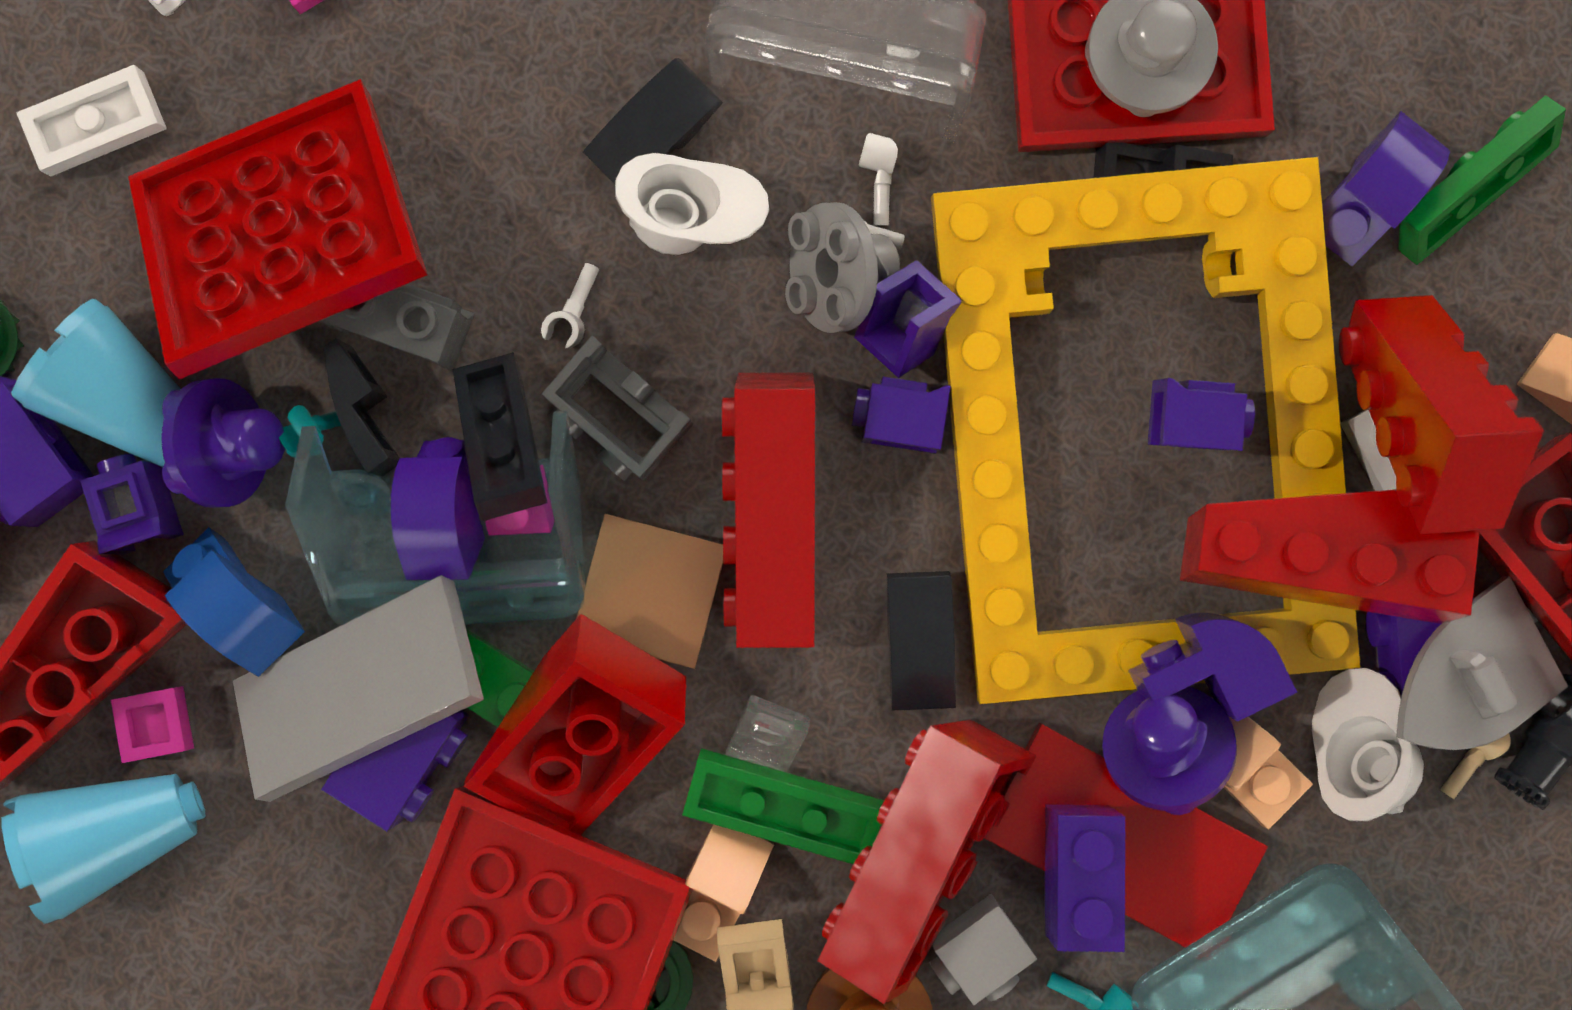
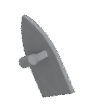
(1478, 675)

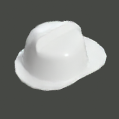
(689, 202)
(1357, 753)

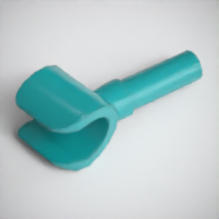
(300, 417)
(1114, 998)

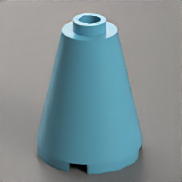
(99, 383)
(94, 837)

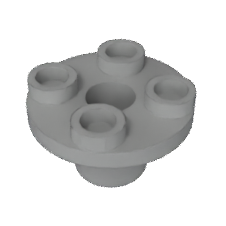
(1152, 53)
(836, 266)

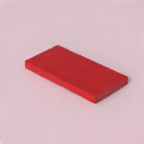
(1178, 868)

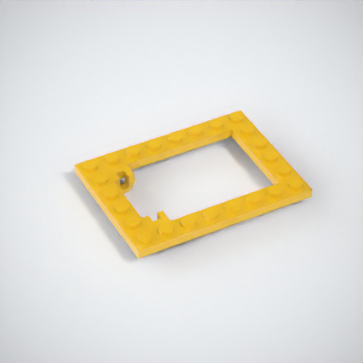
(995, 258)

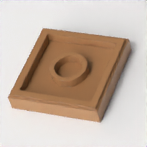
(653, 588)

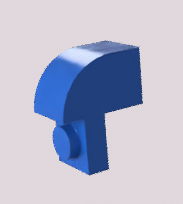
(229, 605)

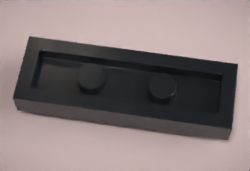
(498, 437)

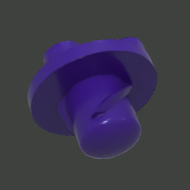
(217, 442)
(1170, 749)

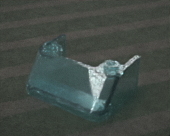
(356, 566)
(1292, 948)

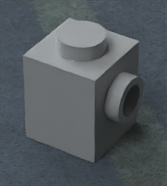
(981, 953)

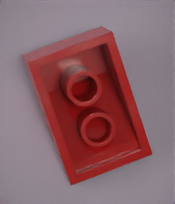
(580, 728)

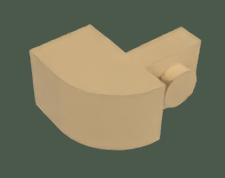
(755, 966)

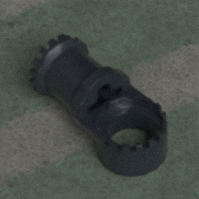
(1544, 754)

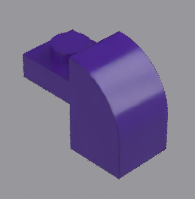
(1382, 187)
(435, 513)
(1229, 655)

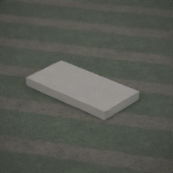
(357, 689)

